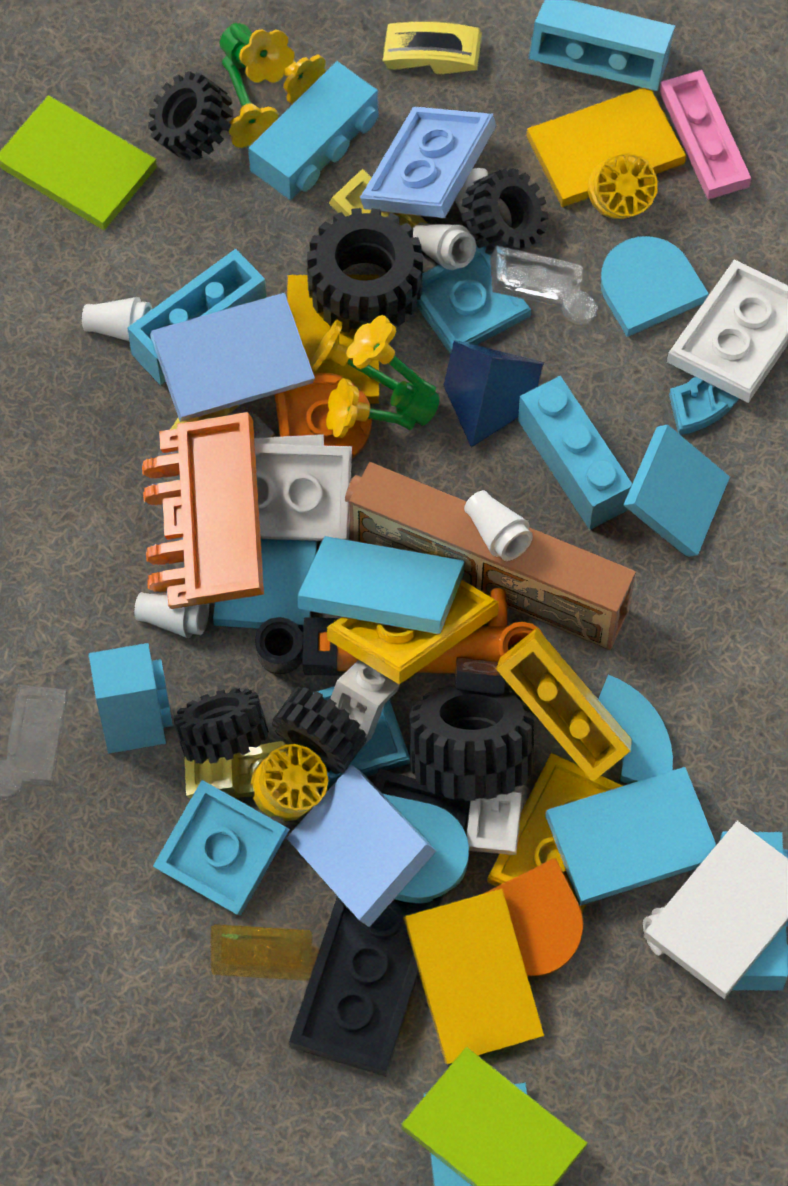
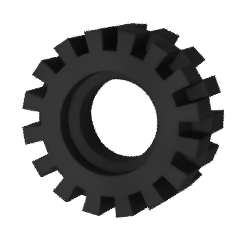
(205, 125)
(521, 202)
(221, 725)
(321, 727)

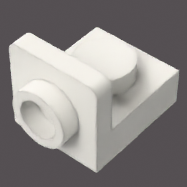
(363, 695)
(495, 824)

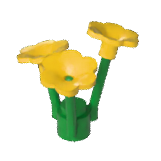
(267, 58)
(413, 400)

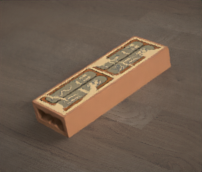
(545, 582)

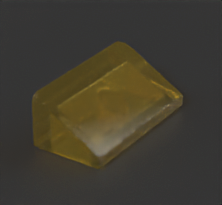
(261, 952)

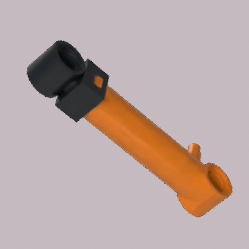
(326, 658)

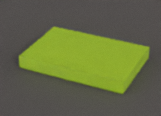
(76, 162)
(491, 1129)

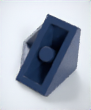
(487, 387)

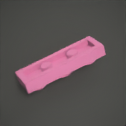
(705, 134)

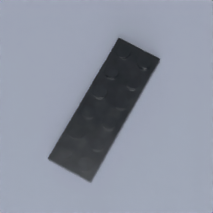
(366, 972)

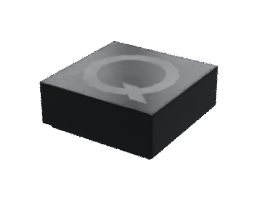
(478, 676)

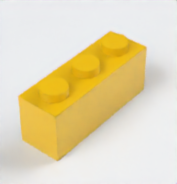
(564, 704)

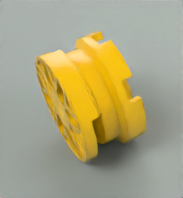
(622, 186)
(289, 782)

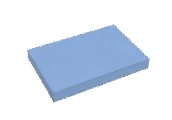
(428, 162)
(232, 357)
(361, 845)

